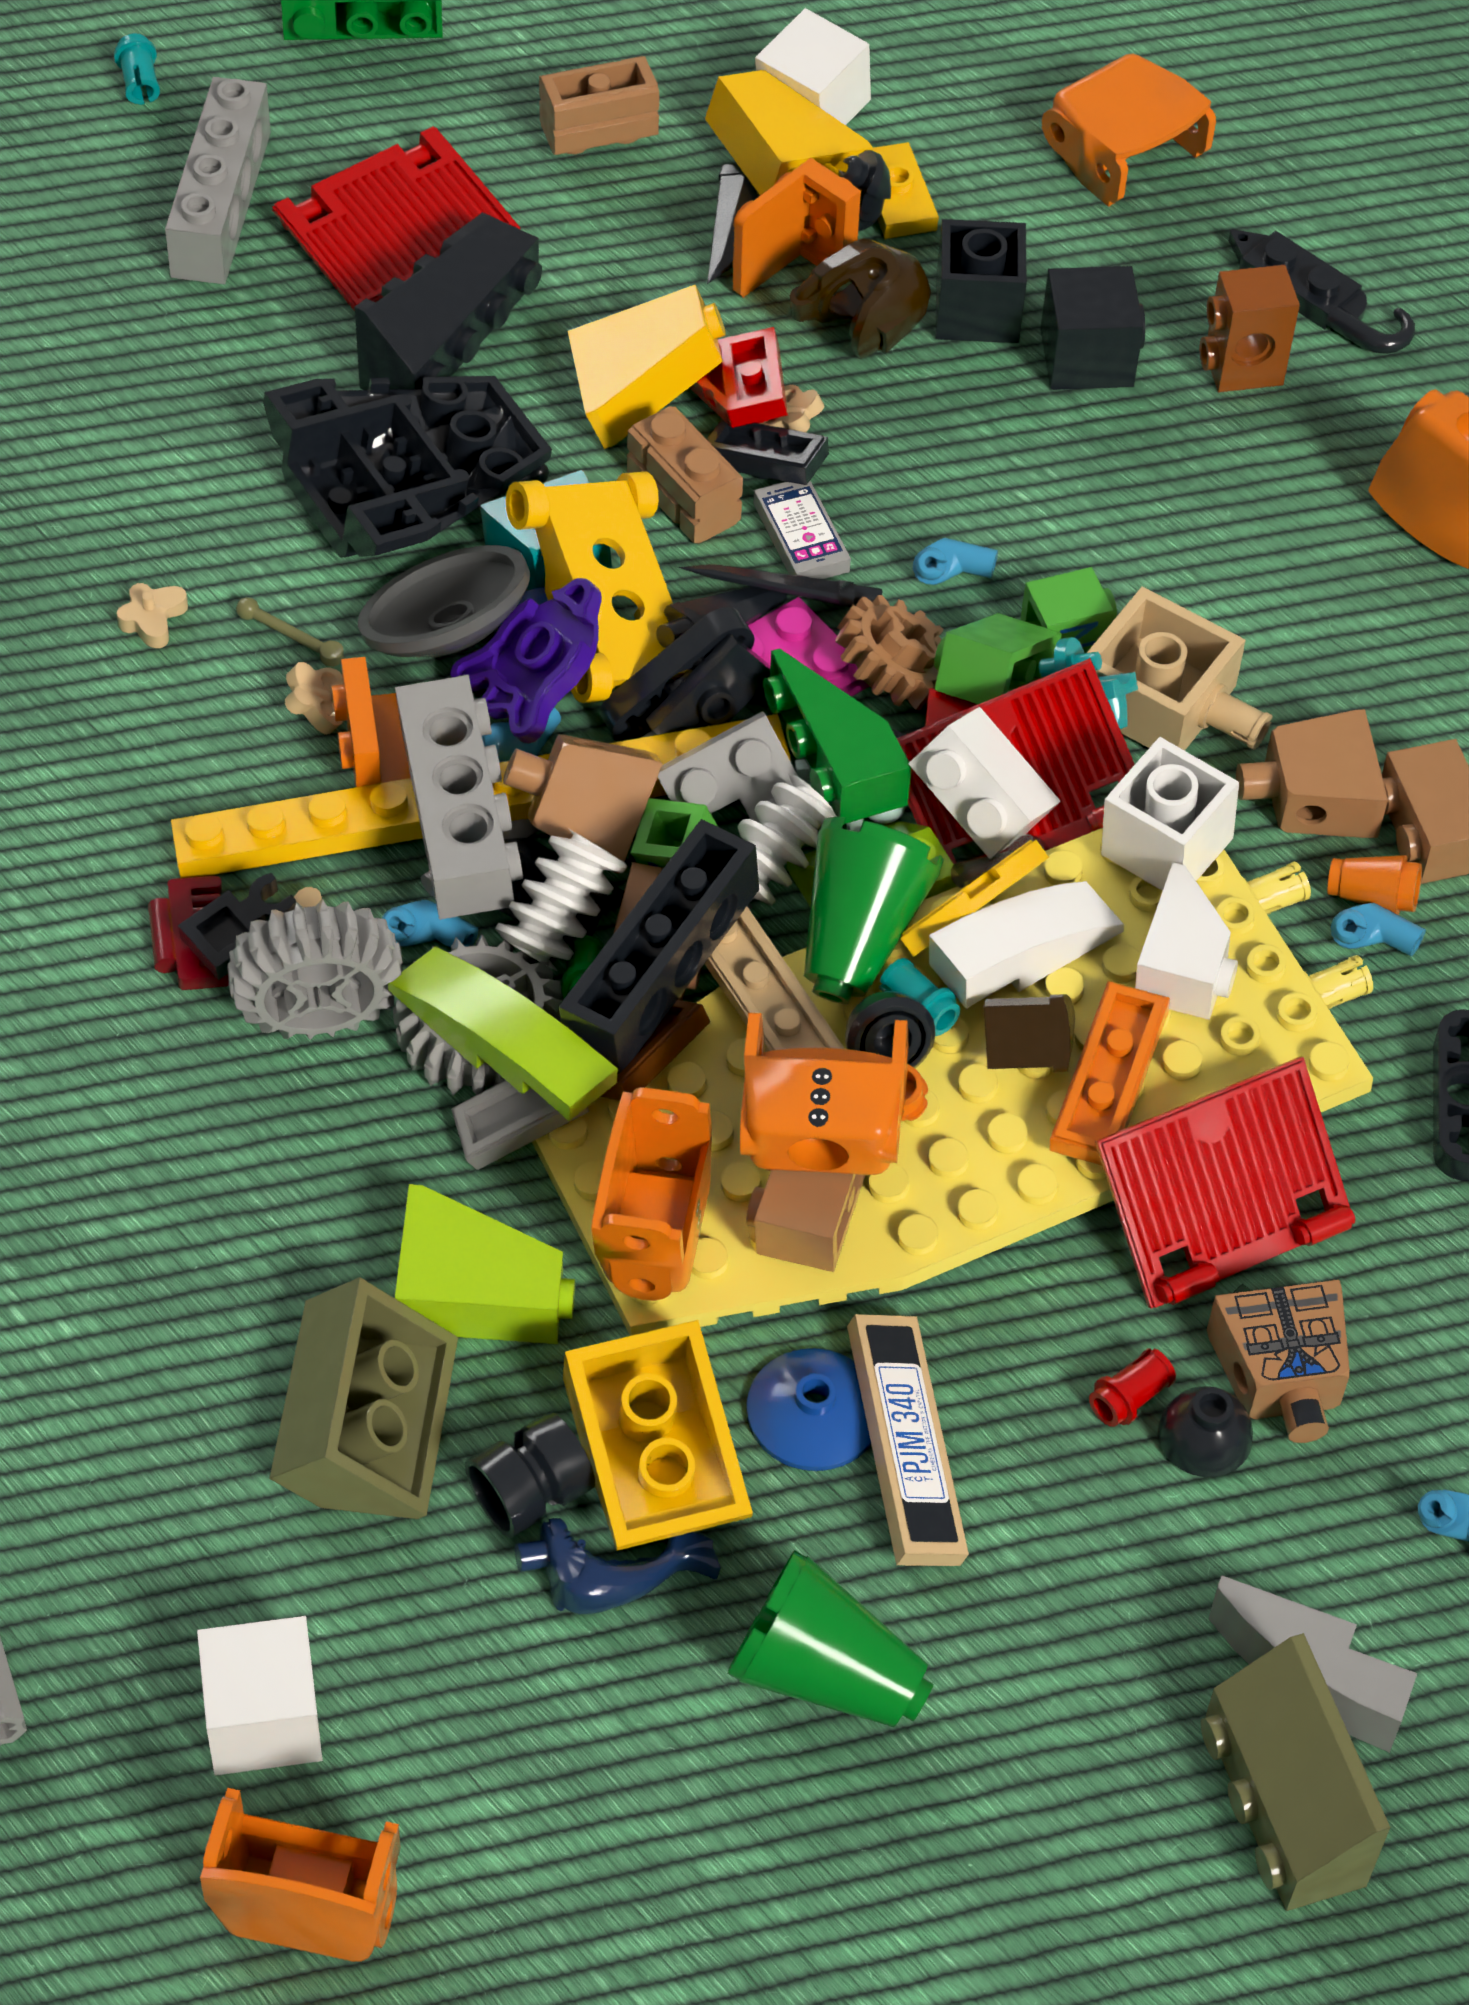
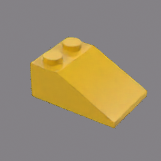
(655, 1435)

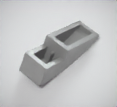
(1365, 1689)

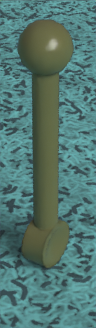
(330, 651)

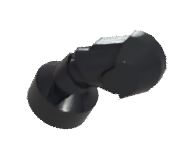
(872, 177)

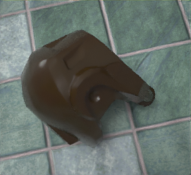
(883, 300)

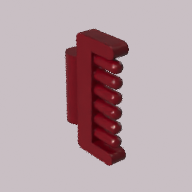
(165, 914)

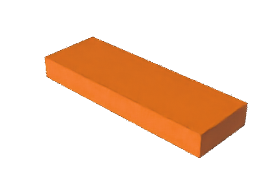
(1109, 1070)

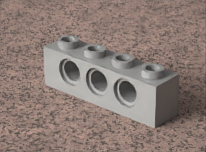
(218, 180)
(456, 797)

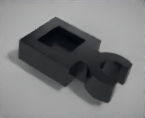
(214, 928)

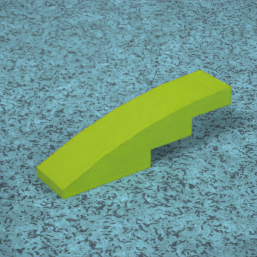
(505, 1030)

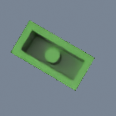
(992, 657)

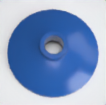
(802, 1431)

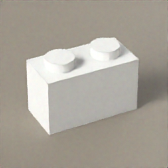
(984, 782)

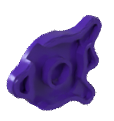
(536, 657)

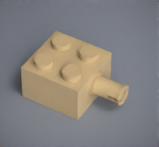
(1181, 674)

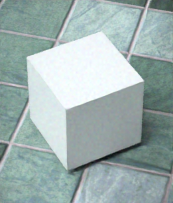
(821, 64)
(1169, 813)
(259, 1695)

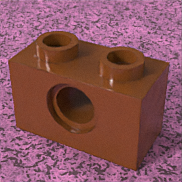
(1250, 328)

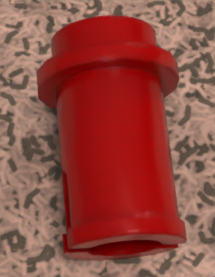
(1119, 1397)

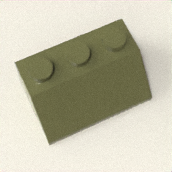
(364, 1404)
(1295, 1776)

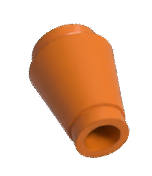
(1378, 880)

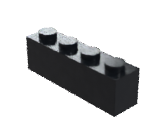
(446, 305)

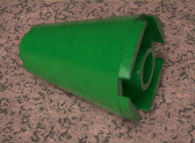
(862, 903)
(829, 1650)

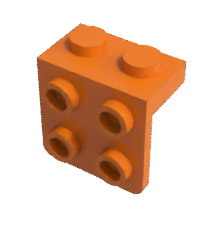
(803, 215)
(374, 731)

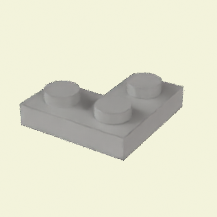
(730, 767)

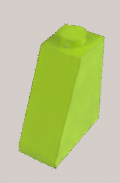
(479, 1273)

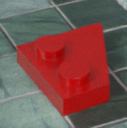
(748, 381)

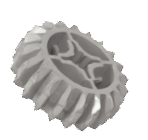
(314, 970)
(438, 1058)

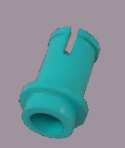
(136, 59)
(940, 1003)

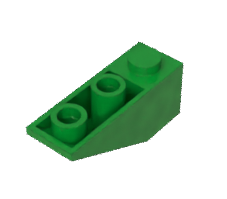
(361, 19)
(845, 744)

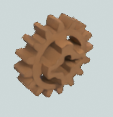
(891, 649)

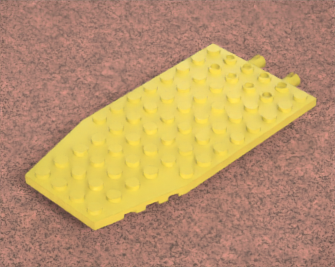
(979, 1155)

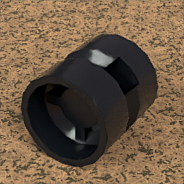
(539, 1469)

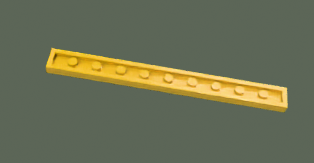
(358, 816)

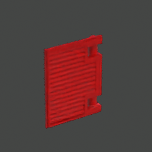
(387, 214)
(1063, 734)
(1225, 1181)

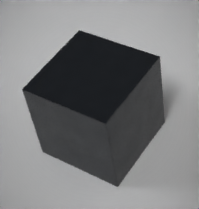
(980, 281)
(1092, 327)

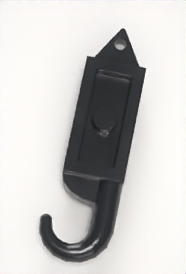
(1322, 291)

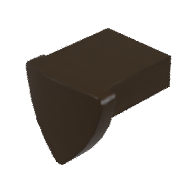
(1029, 1032)

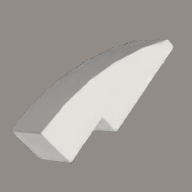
(1020, 939)

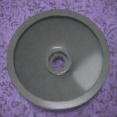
(445, 602)

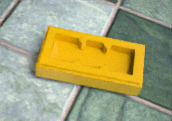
(910, 205)

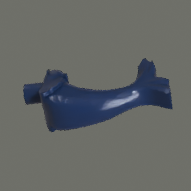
(595, 1585)

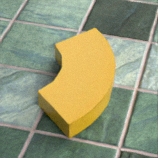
(975, 894)

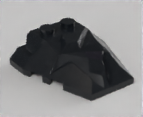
(399, 462)

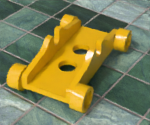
(567, 527)

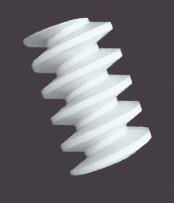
(784, 831)
(560, 898)

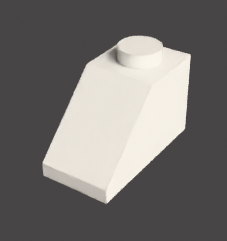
(1186, 949)

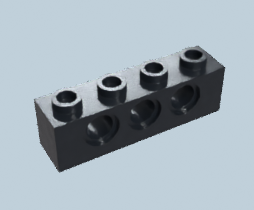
(662, 943)

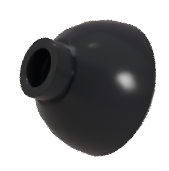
(873, 1022)
(1206, 1432)

